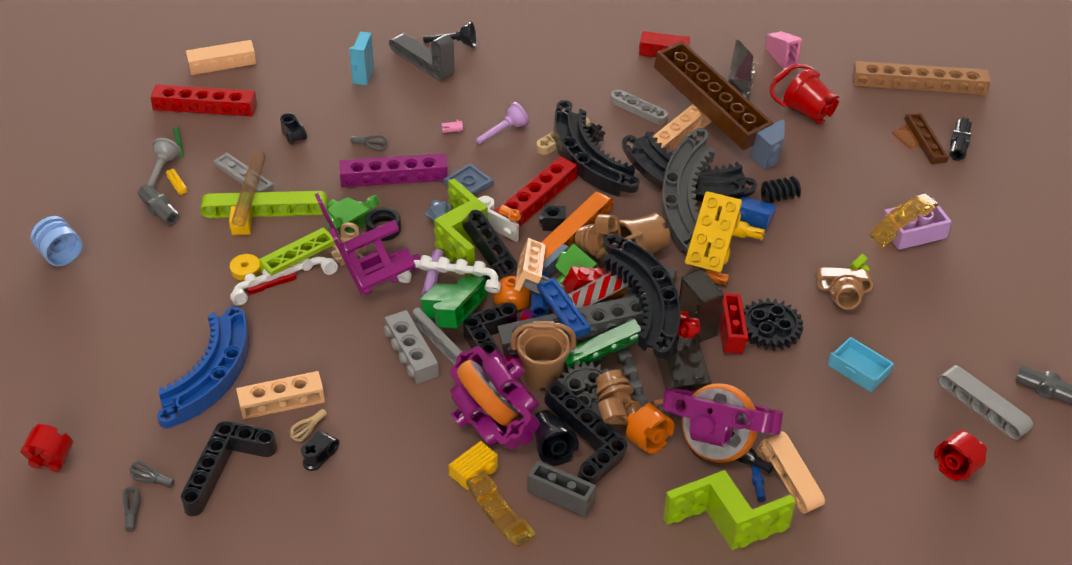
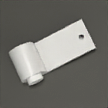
(500, 223)

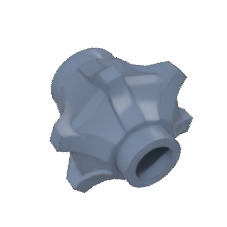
(437, 209)

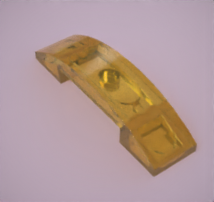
(900, 216)
(498, 511)

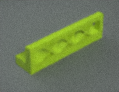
(296, 251)

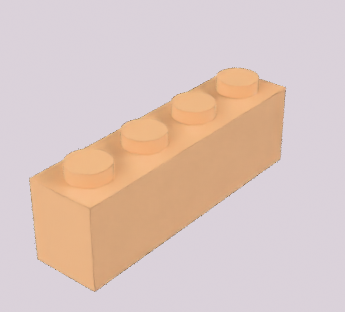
(221, 57)

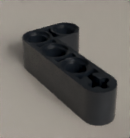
(476, 220)

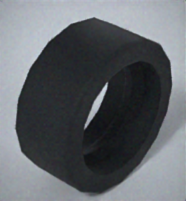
(383, 214)

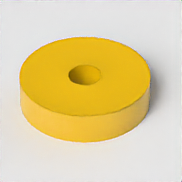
(244, 265)

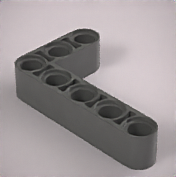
(435, 62)

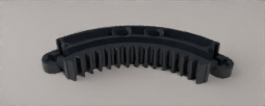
(653, 160)
(592, 165)
(652, 287)

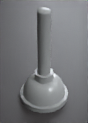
(165, 151)

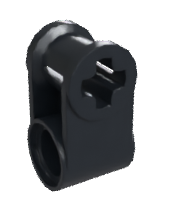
(292, 128)
(318, 450)

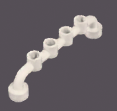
(461, 267)
(239, 296)

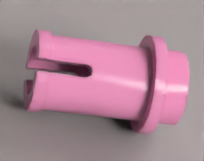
(456, 126)

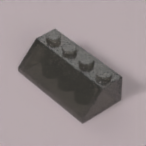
(742, 69)

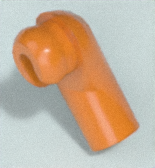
(512, 214)

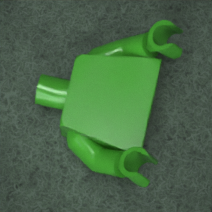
(350, 211)
(572, 257)

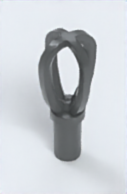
(365, 140)
(152, 475)
(130, 513)

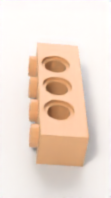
(280, 395)

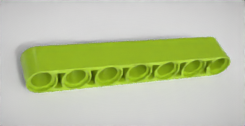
(264, 204)

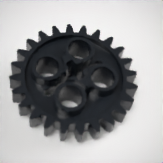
(772, 324)

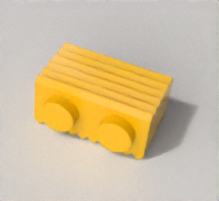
(472, 462)

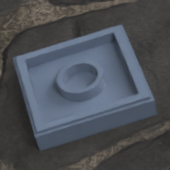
(471, 179)

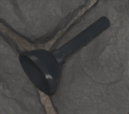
(466, 35)

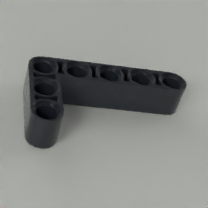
(482, 324)
(588, 431)
(225, 438)

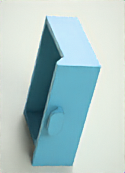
(362, 59)
(860, 364)

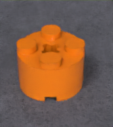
(649, 428)

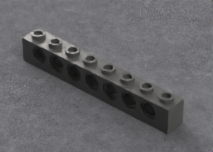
(599, 316)

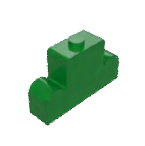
(454, 302)

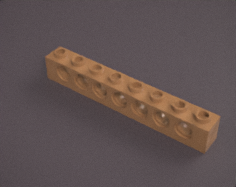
(921, 77)

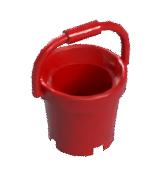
(807, 94)

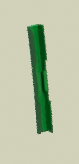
(178, 140)

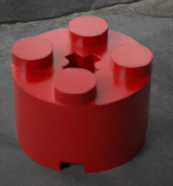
(46, 447)
(960, 455)

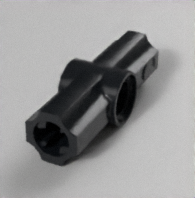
(960, 139)

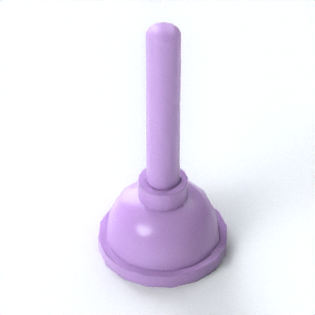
(515, 116)

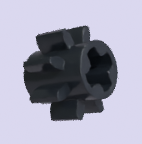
(596, 132)

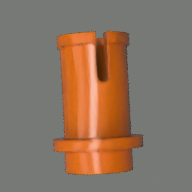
(718, 278)

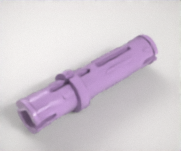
(432, 275)

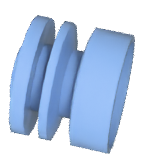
(56, 241)

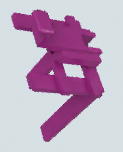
(376, 266)

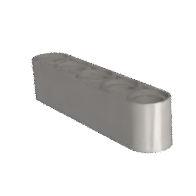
(985, 402)

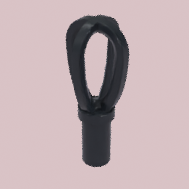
(757, 461)

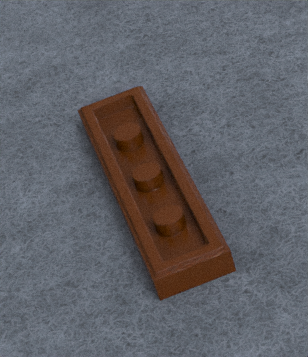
(926, 138)

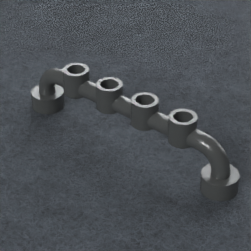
(630, 371)

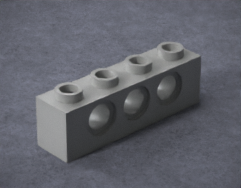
(411, 347)

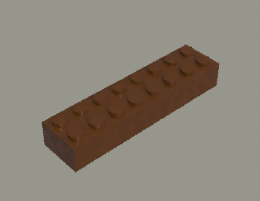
(711, 94)

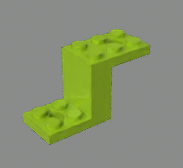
(448, 229)
(728, 510)

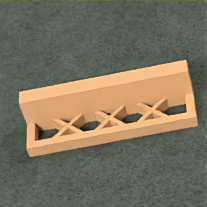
(530, 263)

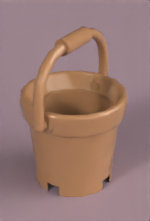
(644, 231)
(542, 351)

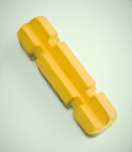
(176, 181)

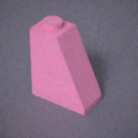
(784, 48)

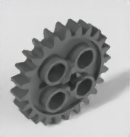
(580, 378)

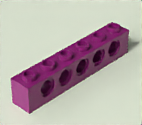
(393, 170)

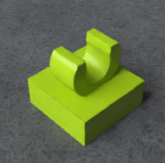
(859, 263)

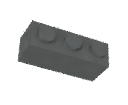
(561, 488)

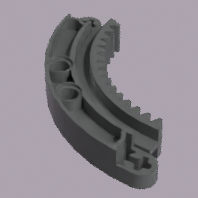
(684, 168)

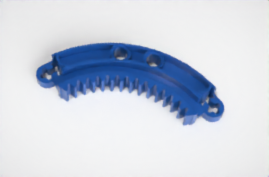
(213, 375)

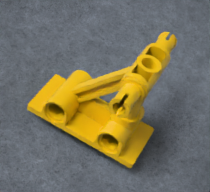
(714, 230)

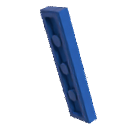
(563, 307)

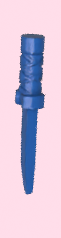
(758, 481)

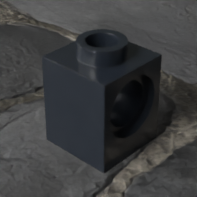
(552, 217)

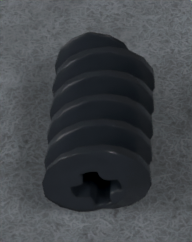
(780, 187)

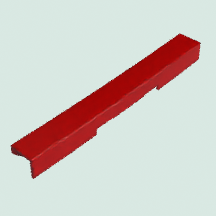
(282, 280)

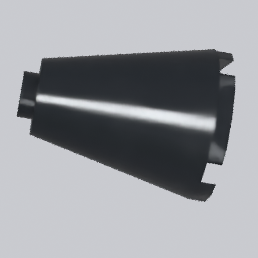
(554, 439)

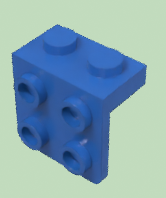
(756, 212)

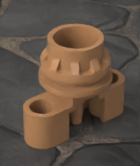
(592, 236)
(845, 285)
(614, 398)

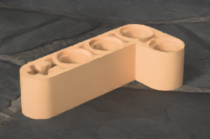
(792, 471)

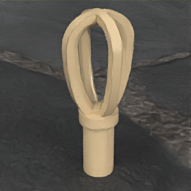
(311, 422)

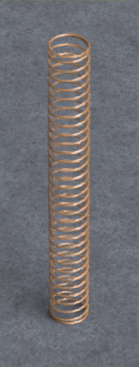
(243, 187)

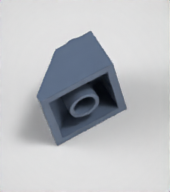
(768, 145)

